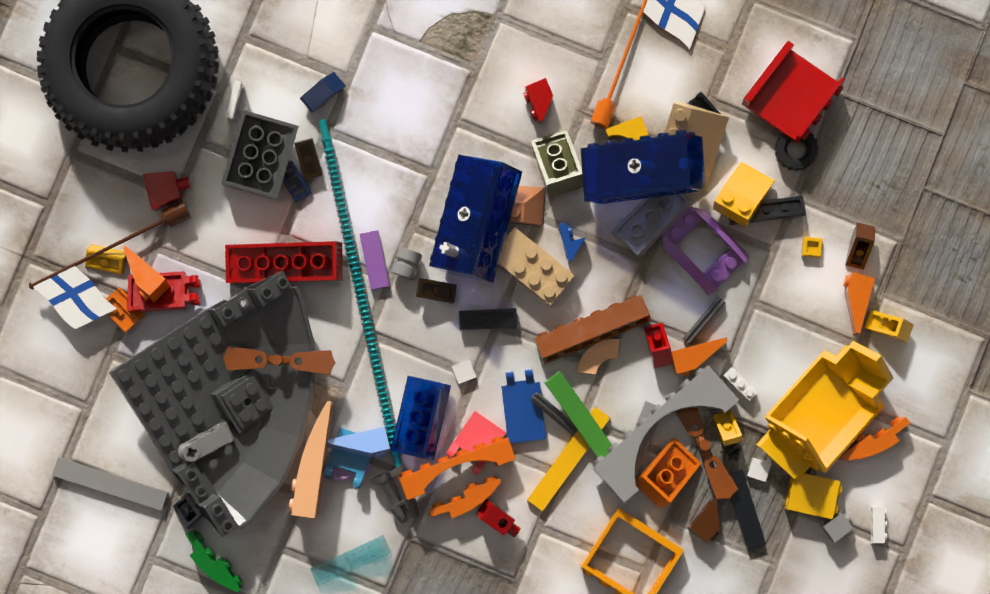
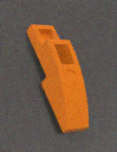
(869, 446)
(474, 495)

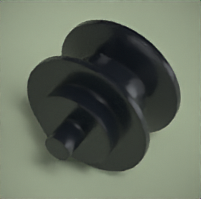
(731, 451)

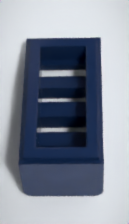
(302, 195)

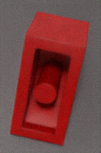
(658, 345)

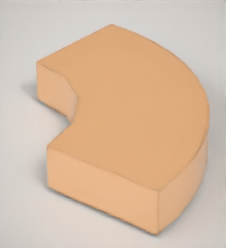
(597, 355)

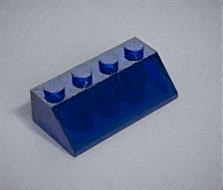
(420, 418)

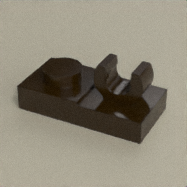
(308, 158)
(436, 290)

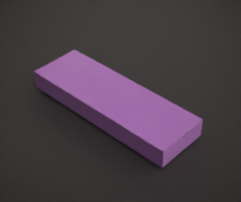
(374, 260)

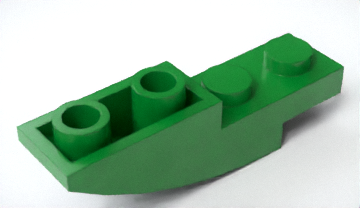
(217, 570)

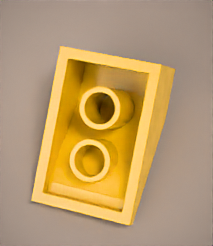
(742, 194)

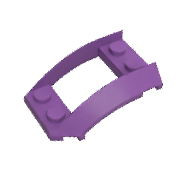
(722, 267)

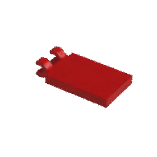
(172, 299)

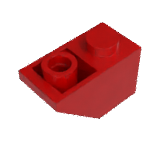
(540, 98)

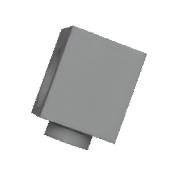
(837, 527)

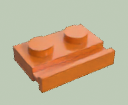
(120, 316)

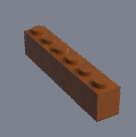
(592, 329)

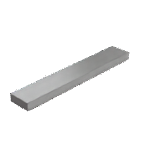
(110, 483)

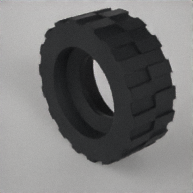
(793, 163)

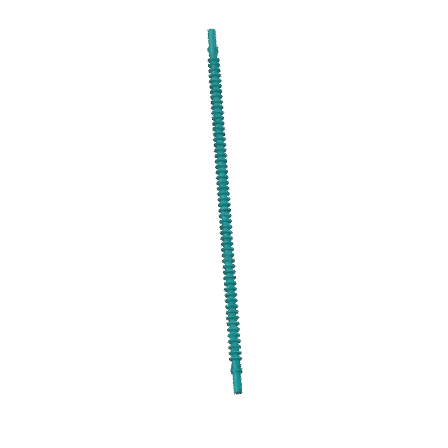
(350, 247)

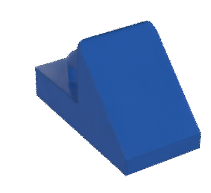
(570, 247)

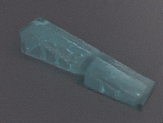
(350, 560)

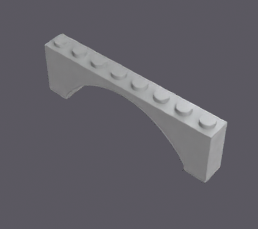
(618, 466)

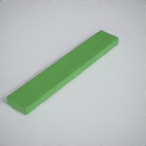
(578, 414)

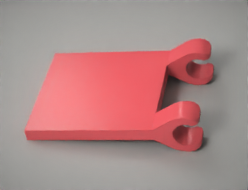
(475, 431)

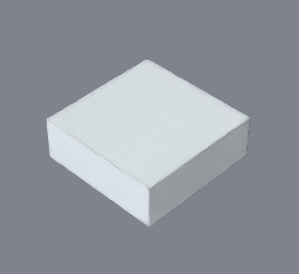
(464, 371)
(758, 469)

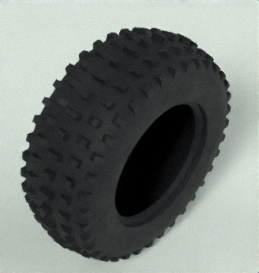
(140, 124)

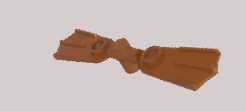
(312, 361)
(719, 478)

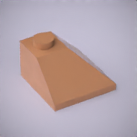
(528, 206)

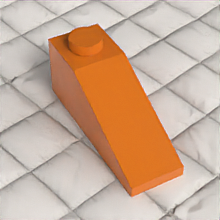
(148, 280)
(857, 297)
(692, 357)

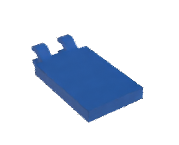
(522, 416)

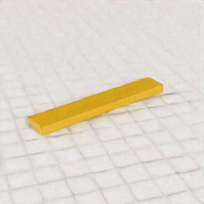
(564, 465)

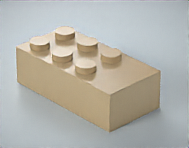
(533, 267)

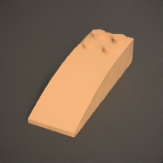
(312, 466)

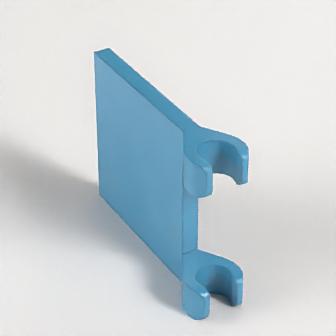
(347, 461)

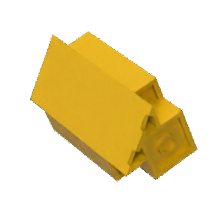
(826, 410)

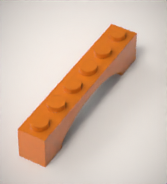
(415, 482)

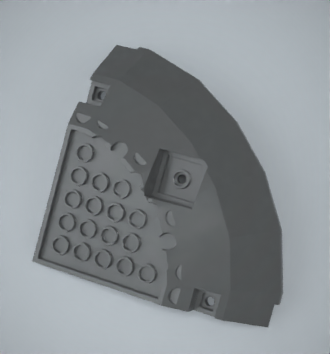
(185, 389)

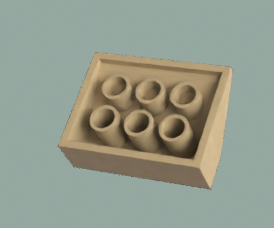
(703, 123)

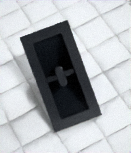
(188, 511)

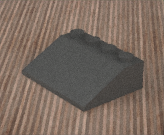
(259, 155)

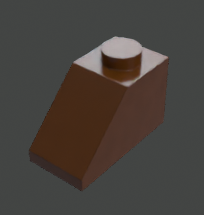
(860, 245)
(707, 522)

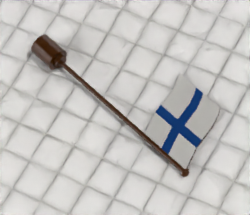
(75, 294)

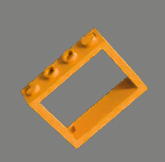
(607, 581)

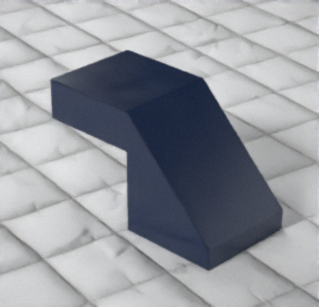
(322, 92)

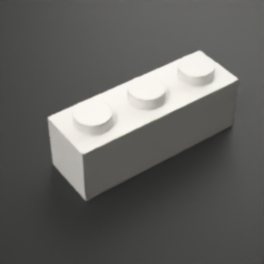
(740, 384)
(878, 524)

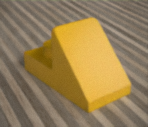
(727, 428)

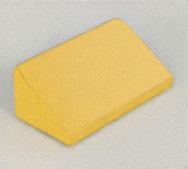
(109, 261)

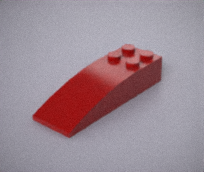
(297, 260)

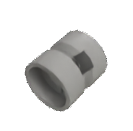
(406, 263)

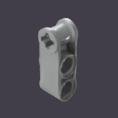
(206, 442)

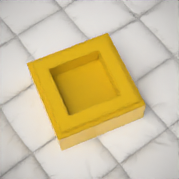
(812, 247)

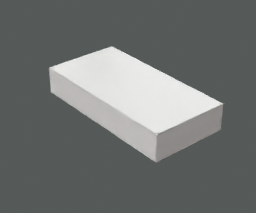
(235, 101)

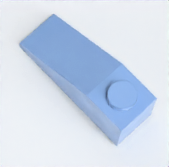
(364, 443)

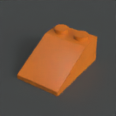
(667, 473)

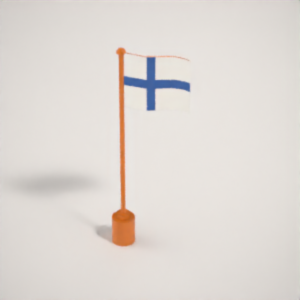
(675, 17)

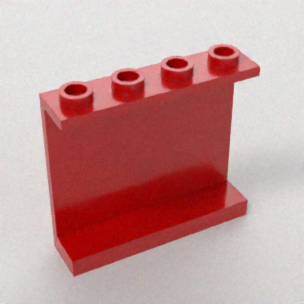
(792, 94)

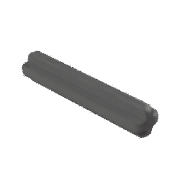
(704, 320)
(553, 412)

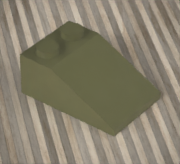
(558, 163)

